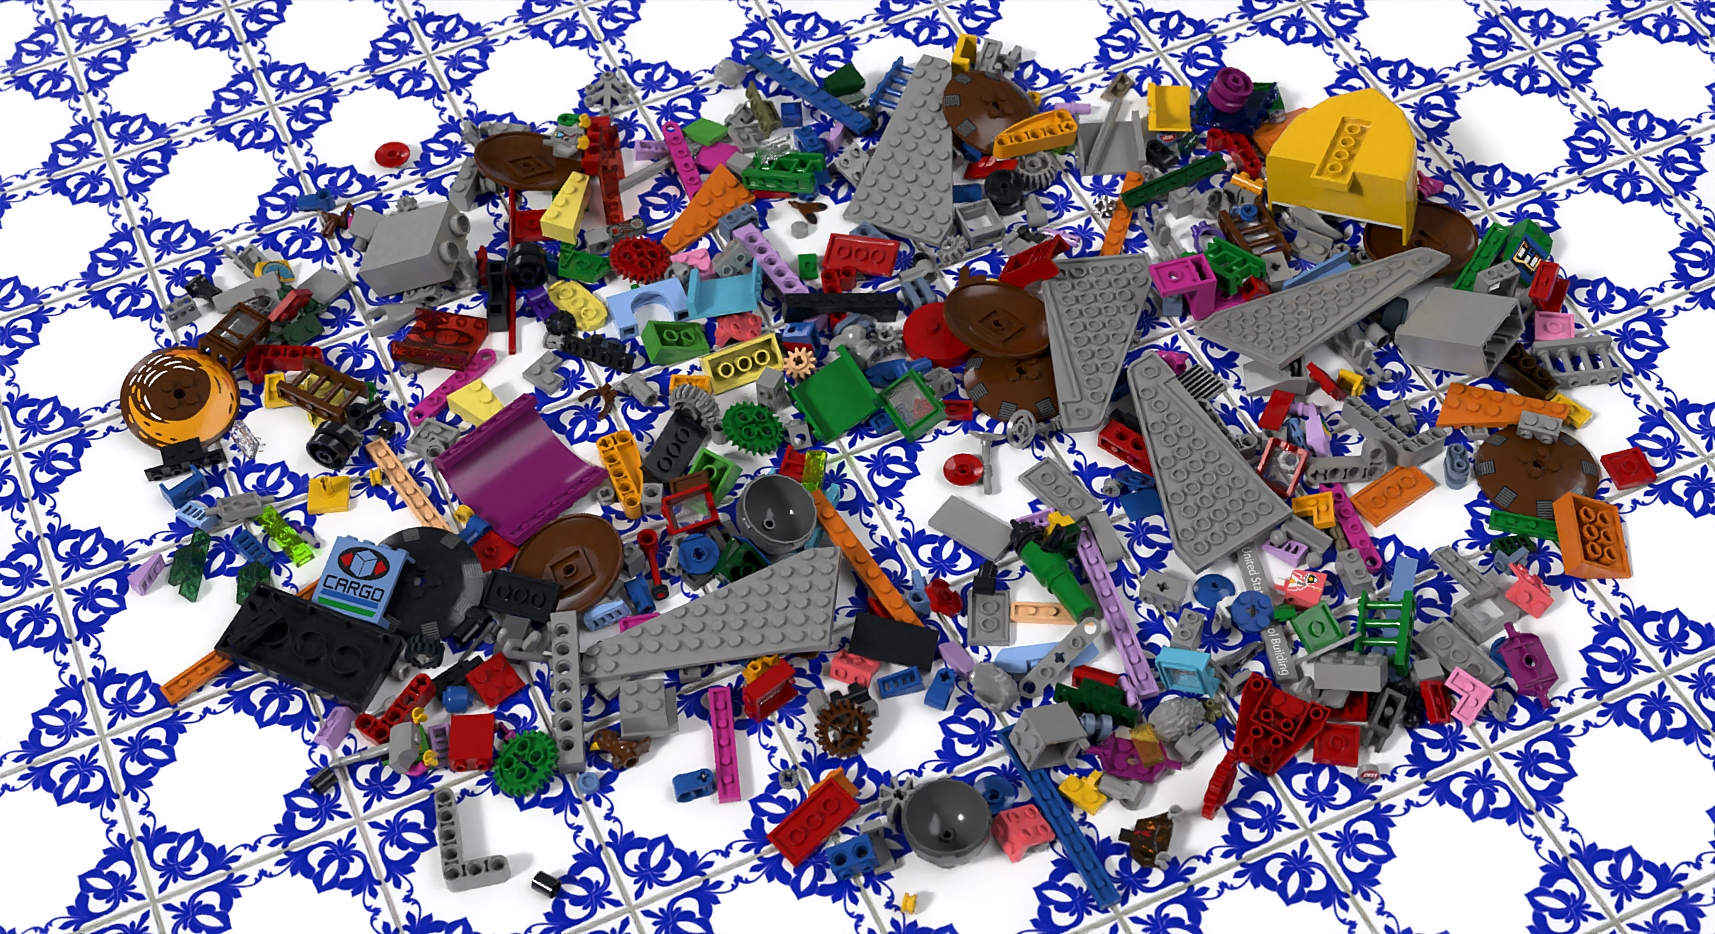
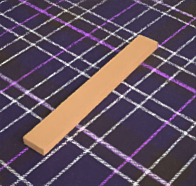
(405, 485)

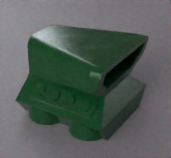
(846, 85)
(737, 562)

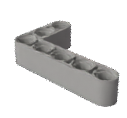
(1398, 446)
(454, 848)

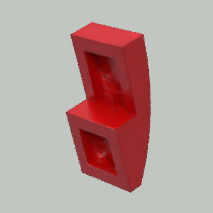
(481, 260)

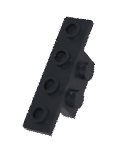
(600, 351)
(180, 456)

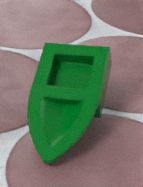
(1284, 612)

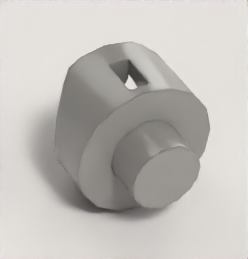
(681, 270)

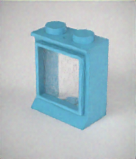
(1186, 671)

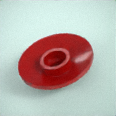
(392, 154)
(966, 464)

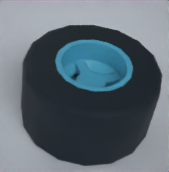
(1394, 313)

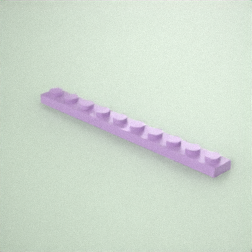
(1115, 616)

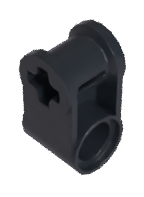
(1159, 155)

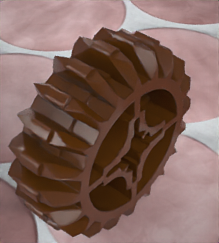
(846, 720)

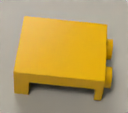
(964, 54)

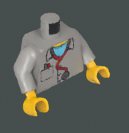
(569, 141)

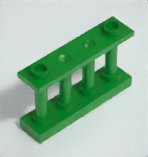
(1404, 624)

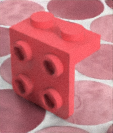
(738, 326)
(1529, 592)
(1020, 829)

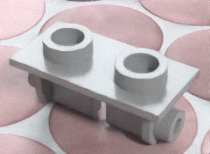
(741, 112)
(1401, 408)

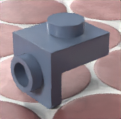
(1502, 561)

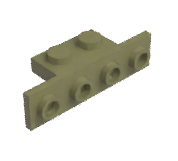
(764, 110)

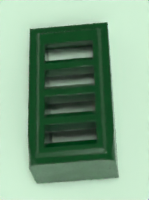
(1500, 543)

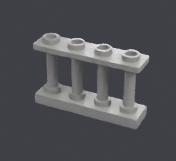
(1578, 347)

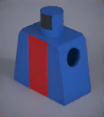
(800, 336)

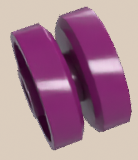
(1230, 90)

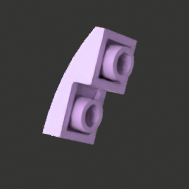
(836, 137)

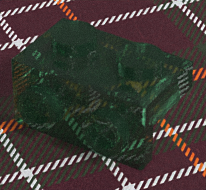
(248, 577)

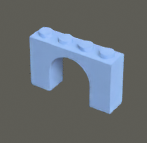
(666, 293)

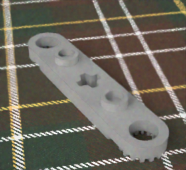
(1071, 646)

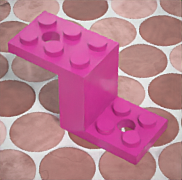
(1195, 283)

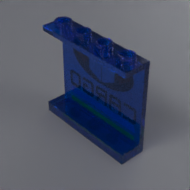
(1242, 122)

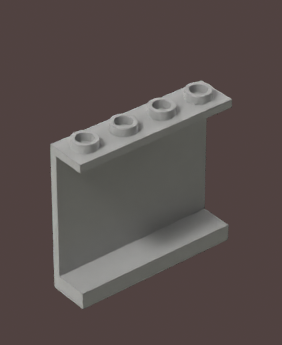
(1122, 151)

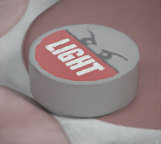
(1368, 773)

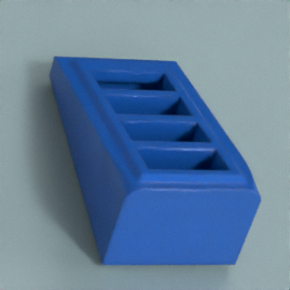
(243, 541)
(909, 688)

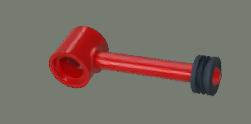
(660, 590)

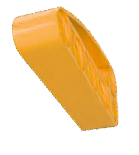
(1036, 134)
(622, 461)

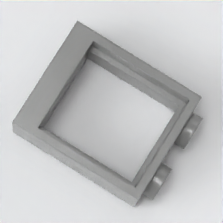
(983, 236)
(1503, 273)
(1473, 627)
(1190, 633)

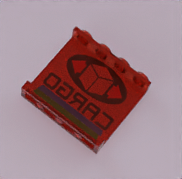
(610, 172)
(441, 340)

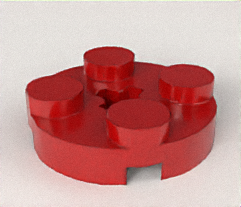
(942, 598)

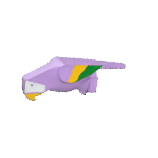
(1317, 433)

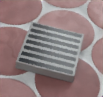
(1201, 383)

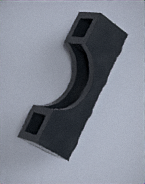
(498, 296)

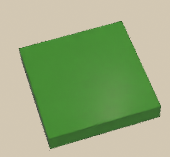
(705, 131)

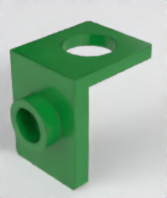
(808, 266)

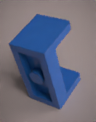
(186, 490)

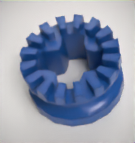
(1252, 213)

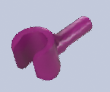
(509, 734)

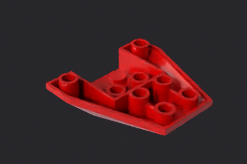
(1274, 725)

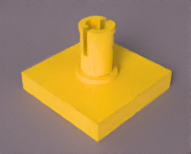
(328, 494)

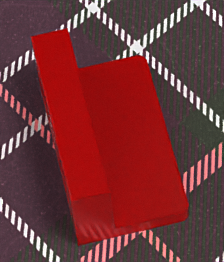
(1093, 673)

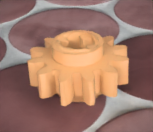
(803, 369)

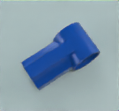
(321, 200)
(923, 365)
(475, 530)
(639, 593)

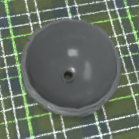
(782, 506)
(943, 810)

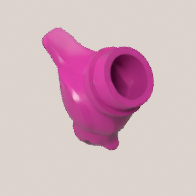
(1428, 186)
(1175, 360)

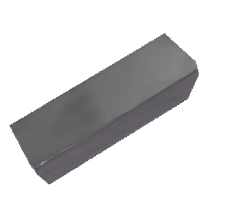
(1240, 658)

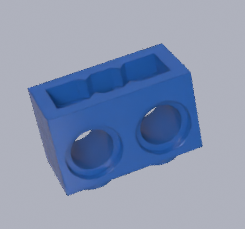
(851, 852)

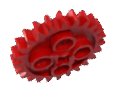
(639, 259)
(1220, 785)

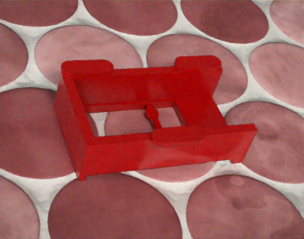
(1034, 263)

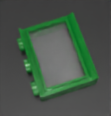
(912, 405)

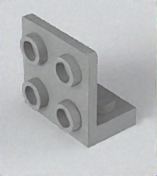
(851, 164)

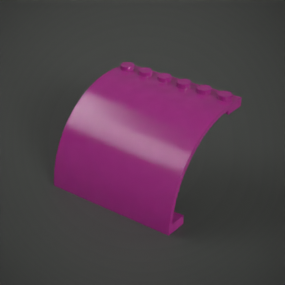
(516, 471)

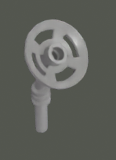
(1026, 431)
(986, 440)

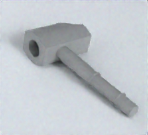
(402, 749)

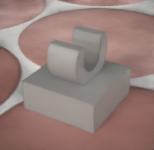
(471, 133)

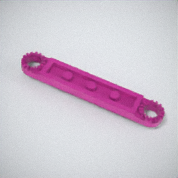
(682, 159)
(437, 400)
(1352, 527)

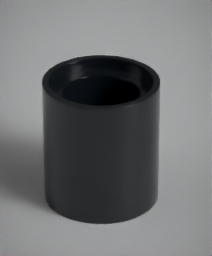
(323, 780)
(546, 884)

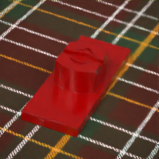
(987, 165)
(1276, 410)

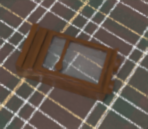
(235, 334)

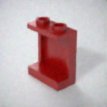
(1547, 289)
(472, 742)

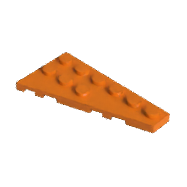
(715, 199)
(1490, 408)

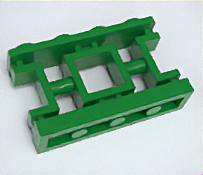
(798, 179)
(1240, 264)

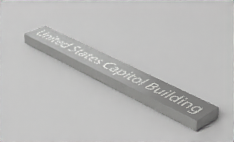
(1273, 635)

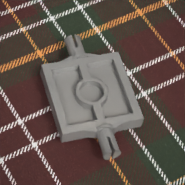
(239, 506)

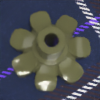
(1212, 710)

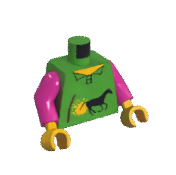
(426, 758)

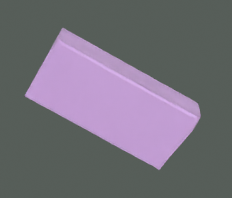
(957, 659)
(335, 727)

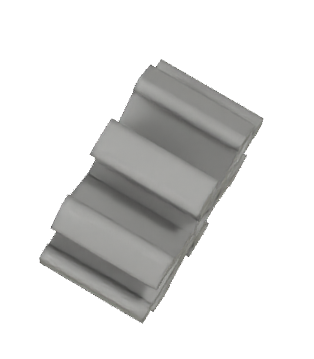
(894, 798)

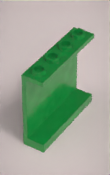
(835, 398)

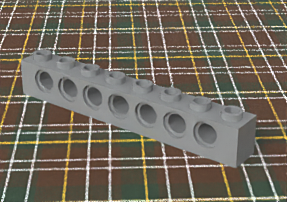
(574, 759)

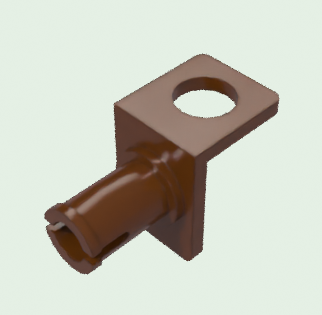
(333, 221)

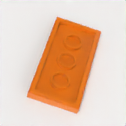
(1391, 494)

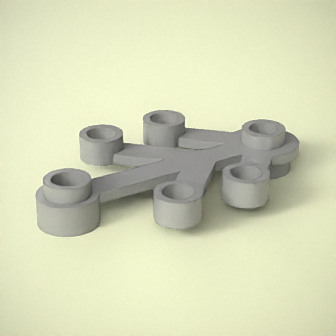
(607, 80)

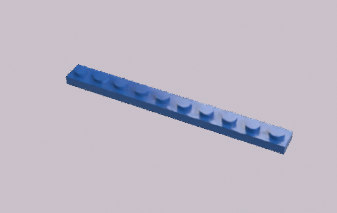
(808, 92)
(1064, 827)

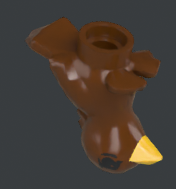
(623, 751)

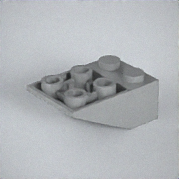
(1262, 379)

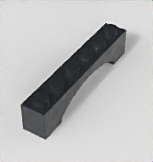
(802, 306)

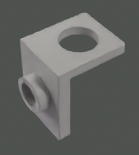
(796, 427)

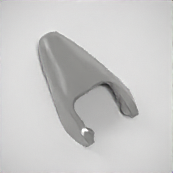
(1312, 221)
(397, 314)

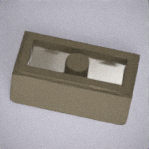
(1118, 87)

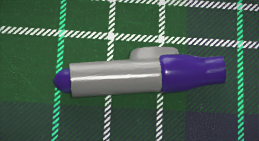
(306, 536)

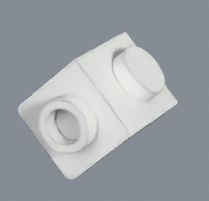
(1223, 611)

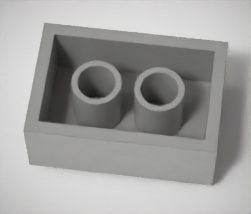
(1351, 671)

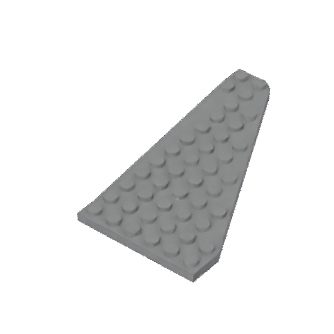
(911, 171)
(1302, 317)
(1090, 327)
(1202, 480)
(763, 614)

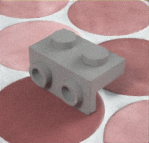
(731, 259)

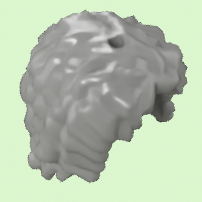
(465, 274)
(993, 687)
(1176, 718)

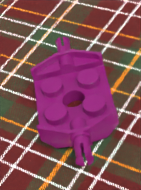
(1530, 680)
(1116, 752)

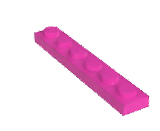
(724, 745)

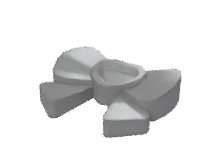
(1502, 706)

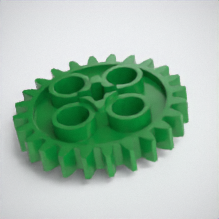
(752, 428)
(517, 778)

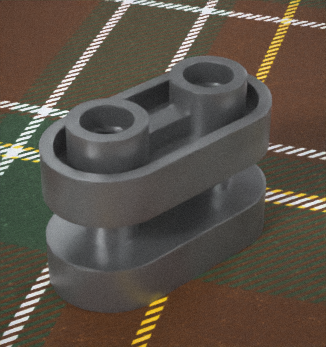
(717, 535)

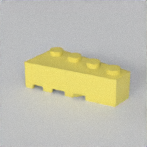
(567, 210)
(474, 403)

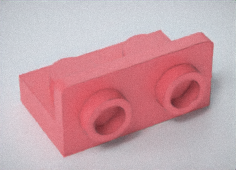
(853, 668)

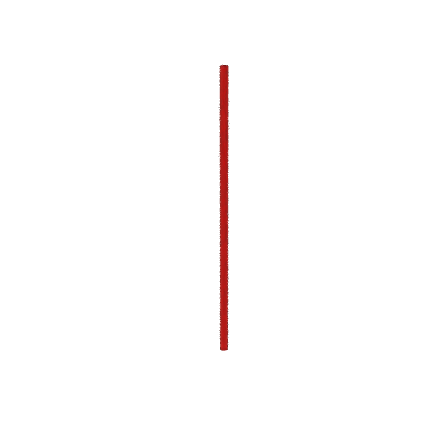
(512, 289)

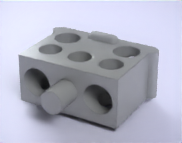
(182, 312)

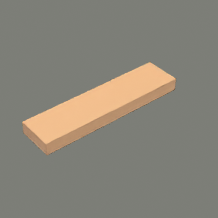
(1041, 613)

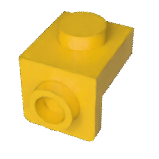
(1350, 382)

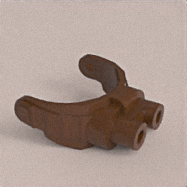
(608, 394)

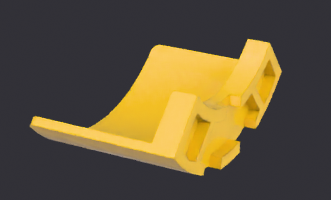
(1168, 108)

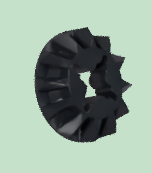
(557, 316)

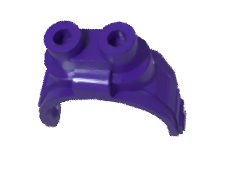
(1204, 229)

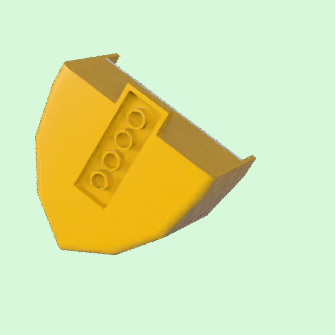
(1348, 161)

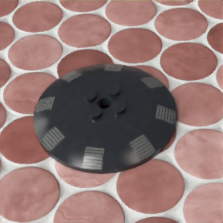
(450, 588)

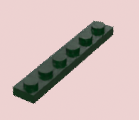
(1172, 181)

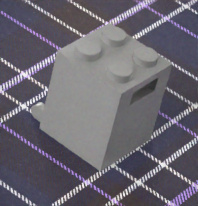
(1048, 736)

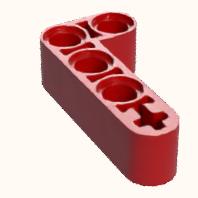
(1238, 149)
(835, 281)
(278, 358)
(420, 685)

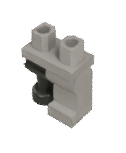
(1014, 241)

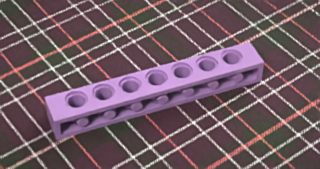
(775, 271)

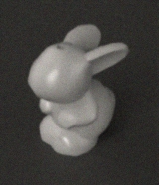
(861, 349)

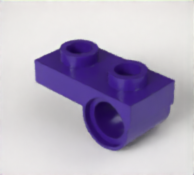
(540, 303)

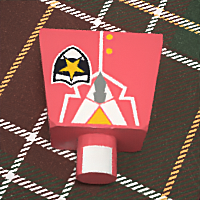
(1302, 589)

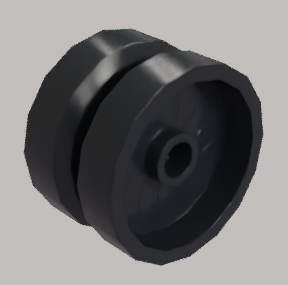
(1005, 191)
(527, 266)
(331, 445)

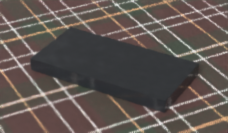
(673, 449)
(521, 596)
(893, 642)

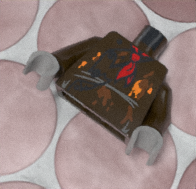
(1152, 838)

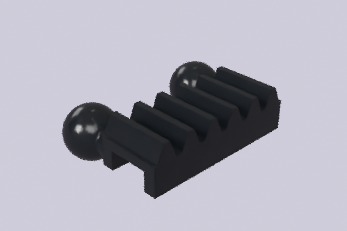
(1412, 704)

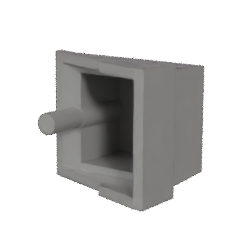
(647, 709)

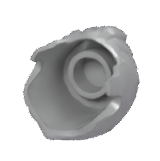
(730, 73)

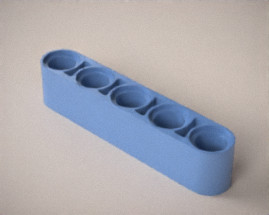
(1402, 581)

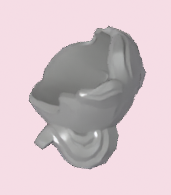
(1211, 203)

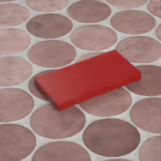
(865, 254)
(813, 822)

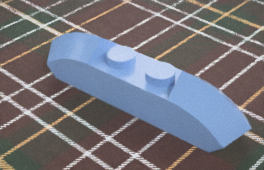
(1024, 658)

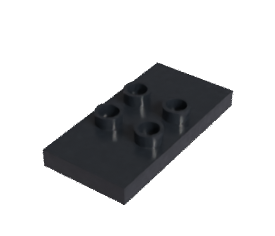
(315, 649)

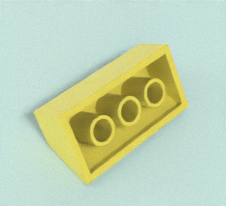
(741, 362)

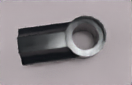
(201, 287)
(985, 581)
(474, 622)

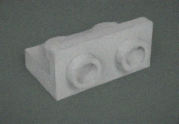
(1311, 246)
(941, 382)
(1539, 427)

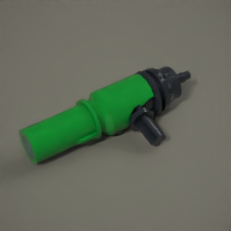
(1050, 568)

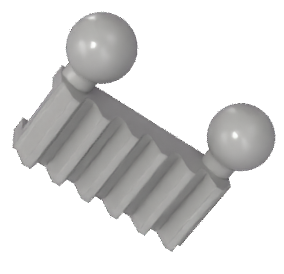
(1304, 533)

